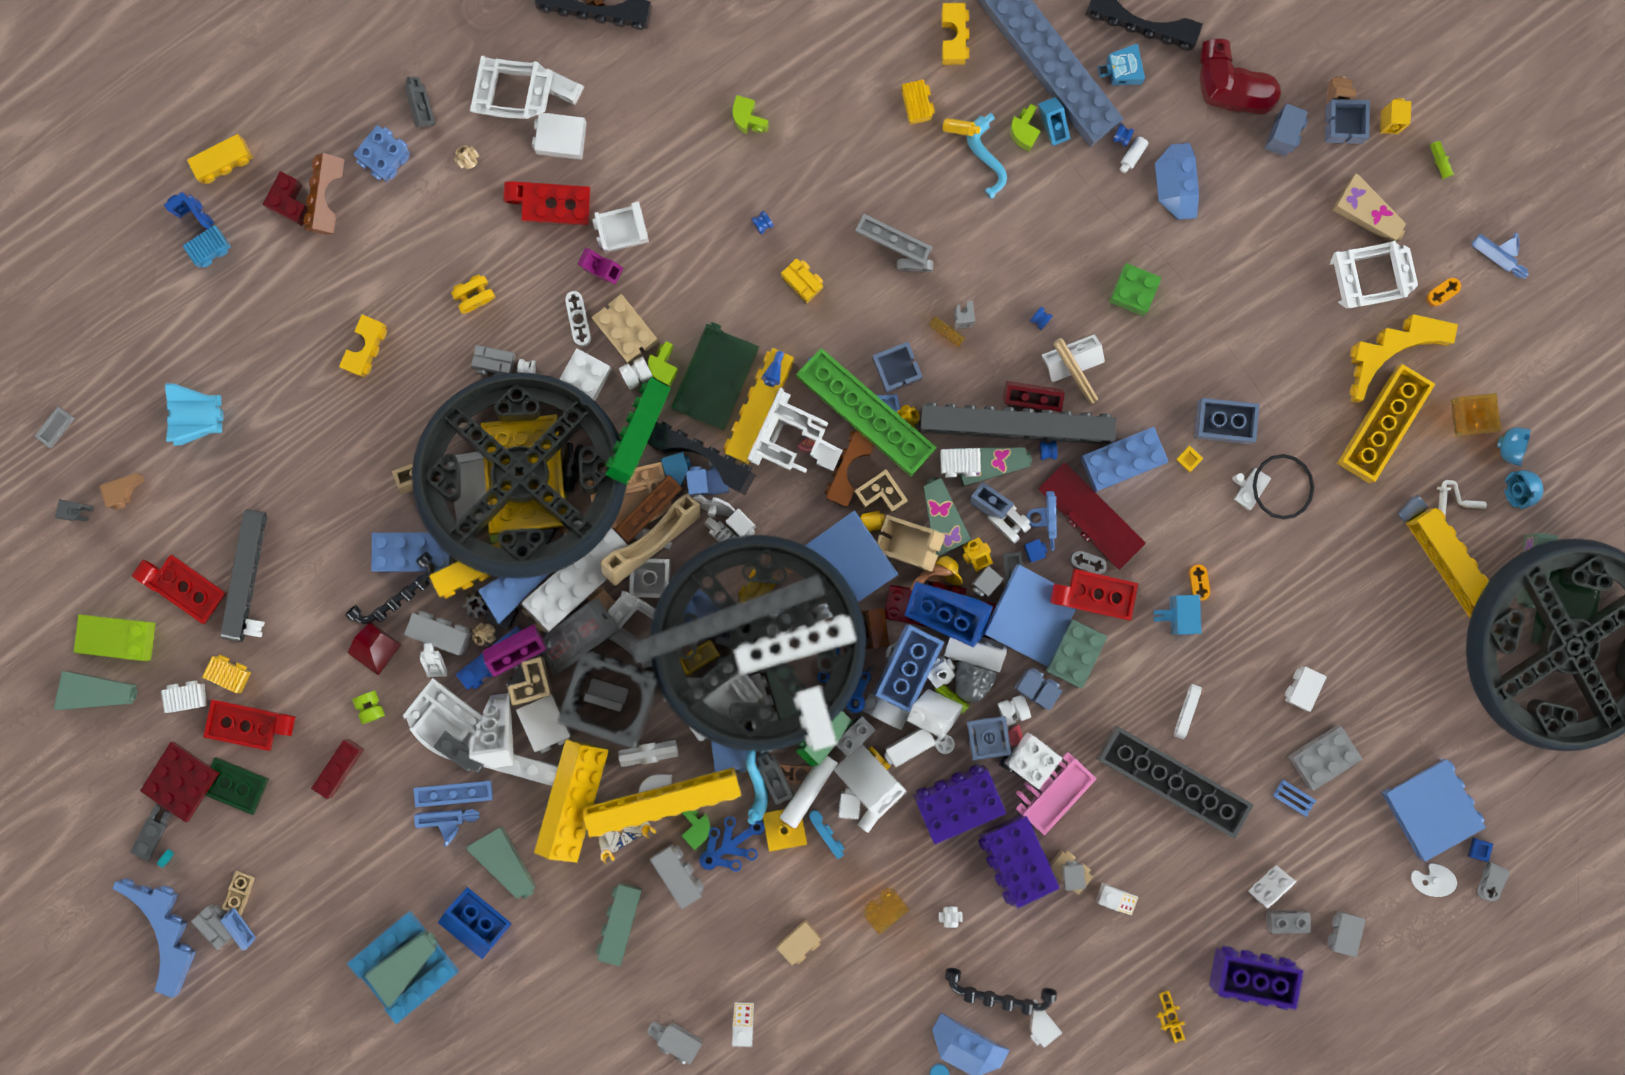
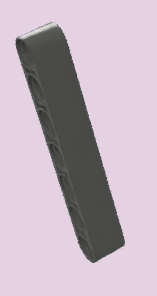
(243, 575)

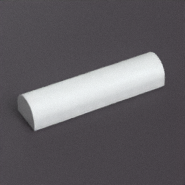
(807, 792)

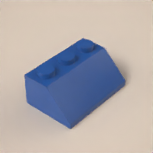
(474, 923)

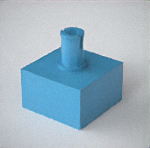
(1183, 614)

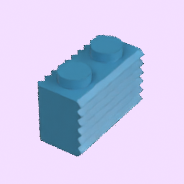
(207, 247)

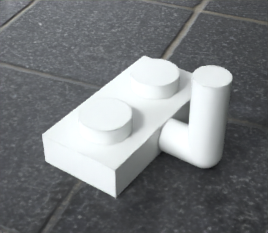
(1245, 496)

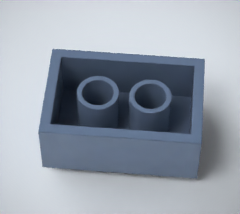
(1226, 421)

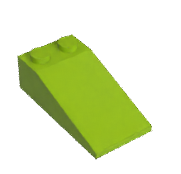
(114, 637)

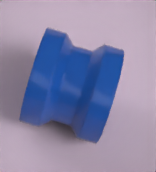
(1123, 135)
(762, 222)
(1041, 318)
(1048, 450)

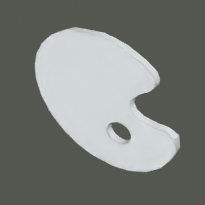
(714, 506)
(1440, 881)

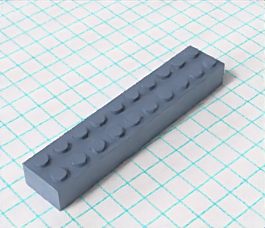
(1055, 66)

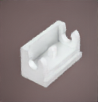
(564, 88)

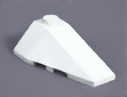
(494, 737)

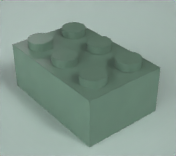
(1076, 654)

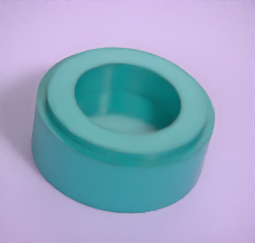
(165, 858)

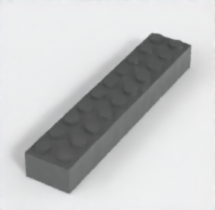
(1016, 424)

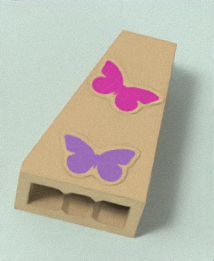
(1368, 210)

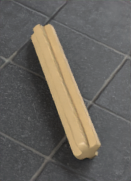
(1075, 371)

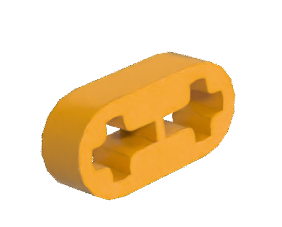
(1441, 289)
(1204, 581)

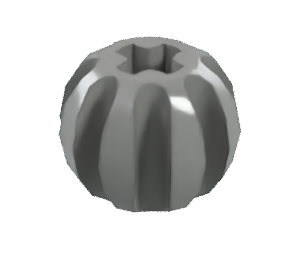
(471, 608)

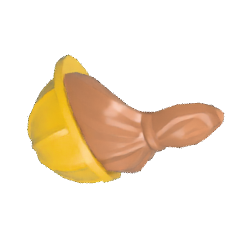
(944, 570)

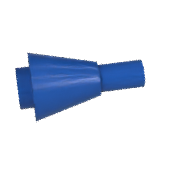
(772, 374)

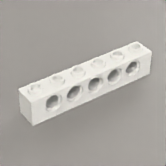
(806, 648)

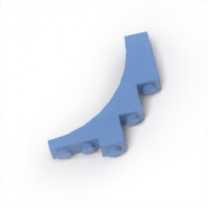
(157, 906)

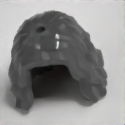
(973, 682)

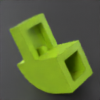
(743, 116)
(1020, 130)
(660, 368)

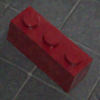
(1033, 396)
(337, 768)

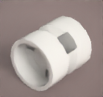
(636, 373)
(1014, 710)

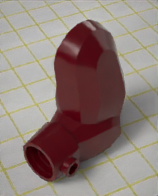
(1234, 87)

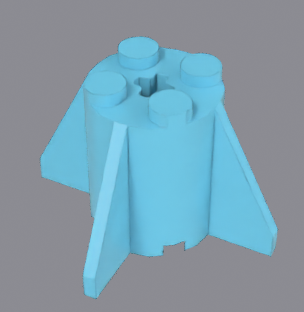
(191, 414)

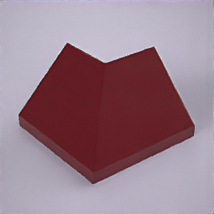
(373, 648)

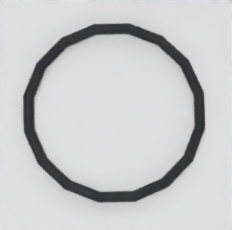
(1310, 481)

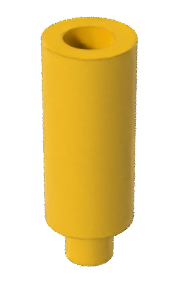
(960, 127)

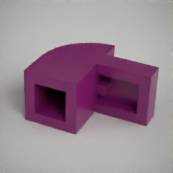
(599, 266)

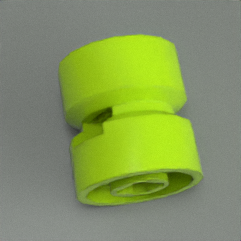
(369, 714)

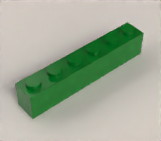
(638, 430)

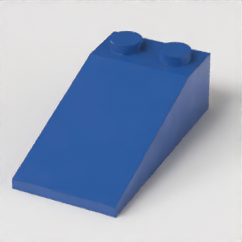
(949, 613)

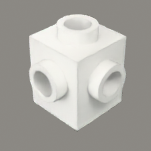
(942, 671)

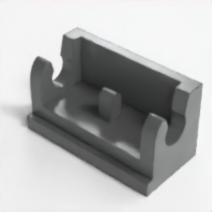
(72, 510)

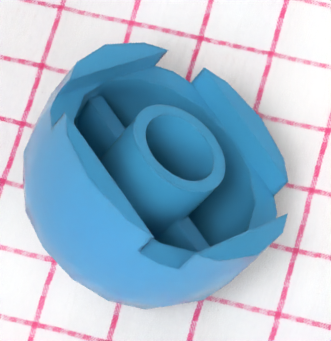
(1514, 445)
(1523, 489)

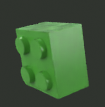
(1135, 289)

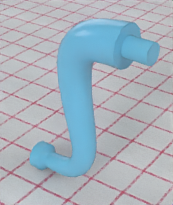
(982, 153)
(761, 799)

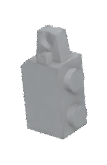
(676, 1041)

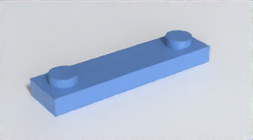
(453, 793)

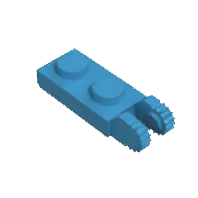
(826, 833)

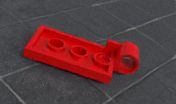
(534, 198)
(167, 583)
(1081, 595)
(262, 730)

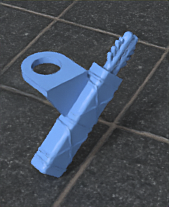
(1502, 254)
(1048, 517)
(446, 821)

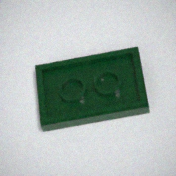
(237, 786)

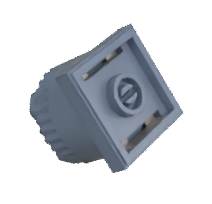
(988, 737)

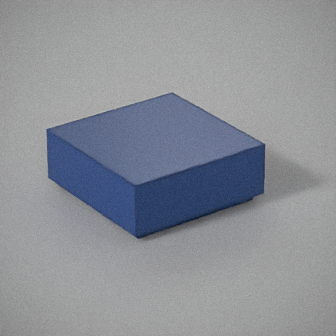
(1480, 850)

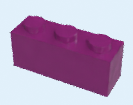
(514, 650)

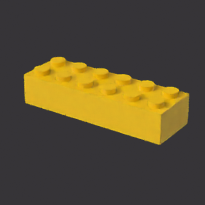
(756, 411)
(1385, 423)
(1449, 557)
(572, 790)

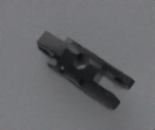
(571, 466)

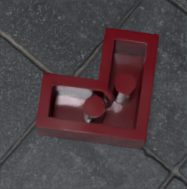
(282, 199)

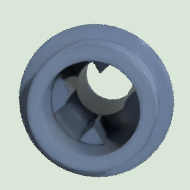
(1412, 508)

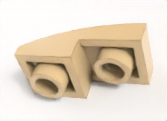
(238, 892)

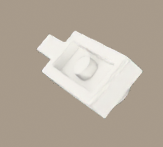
(432, 662)

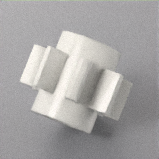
(950, 916)

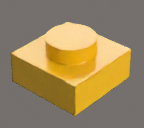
(1189, 459)

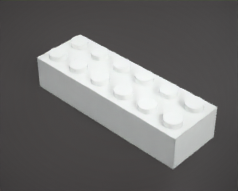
(571, 585)

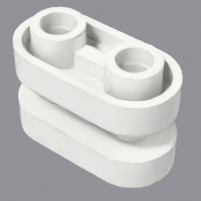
(1021, 523)

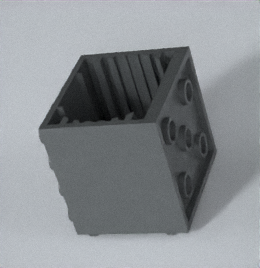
(589, 662)

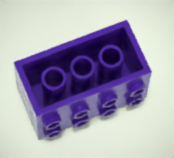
(959, 803)
(1018, 861)
(1256, 978)

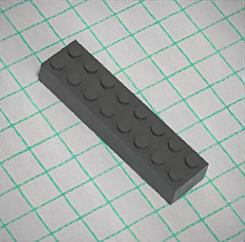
(1174, 781)

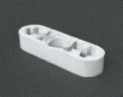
(586, 331)
(1187, 711)

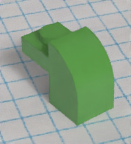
(698, 831)

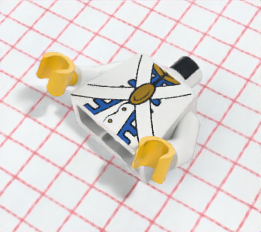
(615, 840)

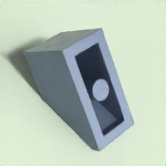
(990, 501)

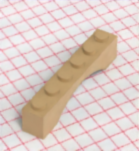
(676, 520)

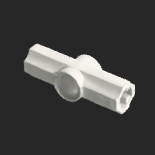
(648, 753)

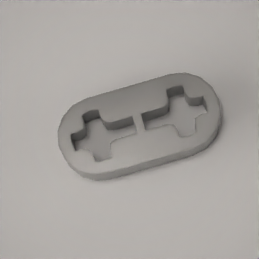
(910, 265)
(1089, 558)

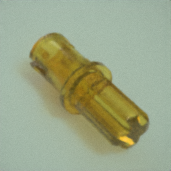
(947, 331)

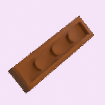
(648, 508)

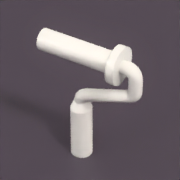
(1467, 503)

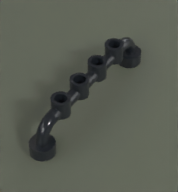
(393, 602)
(989, 998)

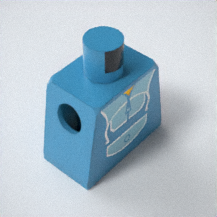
(1124, 67)

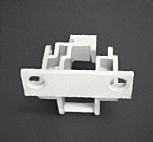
(782, 414)

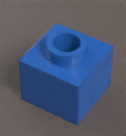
(1035, 550)

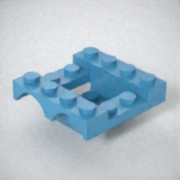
(430, 977)

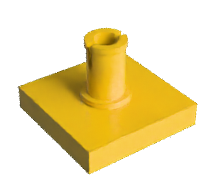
(780, 834)

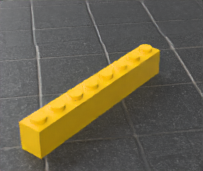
(661, 802)

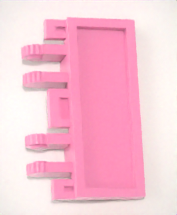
(1056, 794)

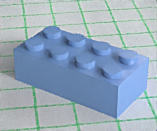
(1124, 459)
(400, 551)
(908, 668)

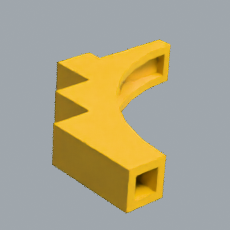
(1370, 357)

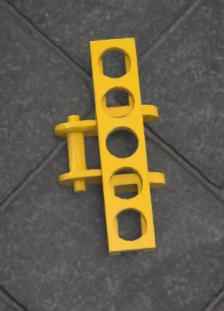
(1167, 1011)

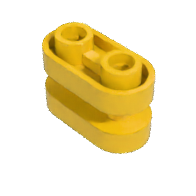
(462, 291)

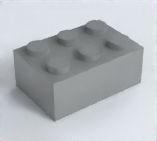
(439, 633)
(1324, 757)
(678, 875)

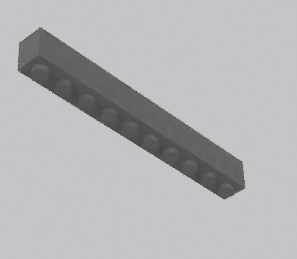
(727, 619)

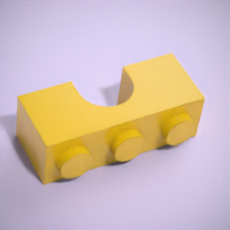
(955, 17)
(360, 362)

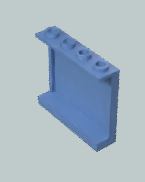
(1434, 810)

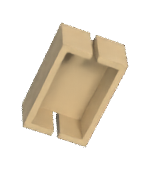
(625, 329)
(910, 543)

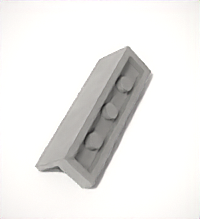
(893, 239)

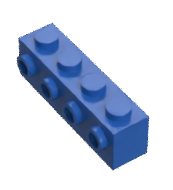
(477, 670)

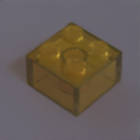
(1476, 415)
(885, 910)

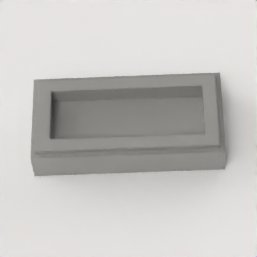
(54, 427)

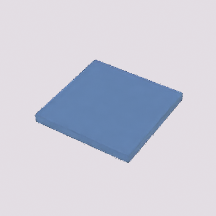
(855, 555)
(1027, 618)

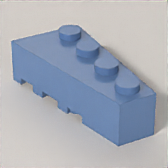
(506, 593)

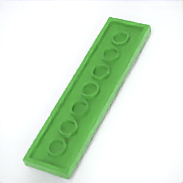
(866, 412)

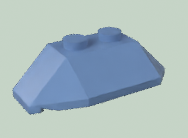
(1178, 181)
(966, 1047)

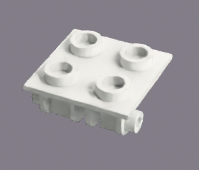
(1271, 886)

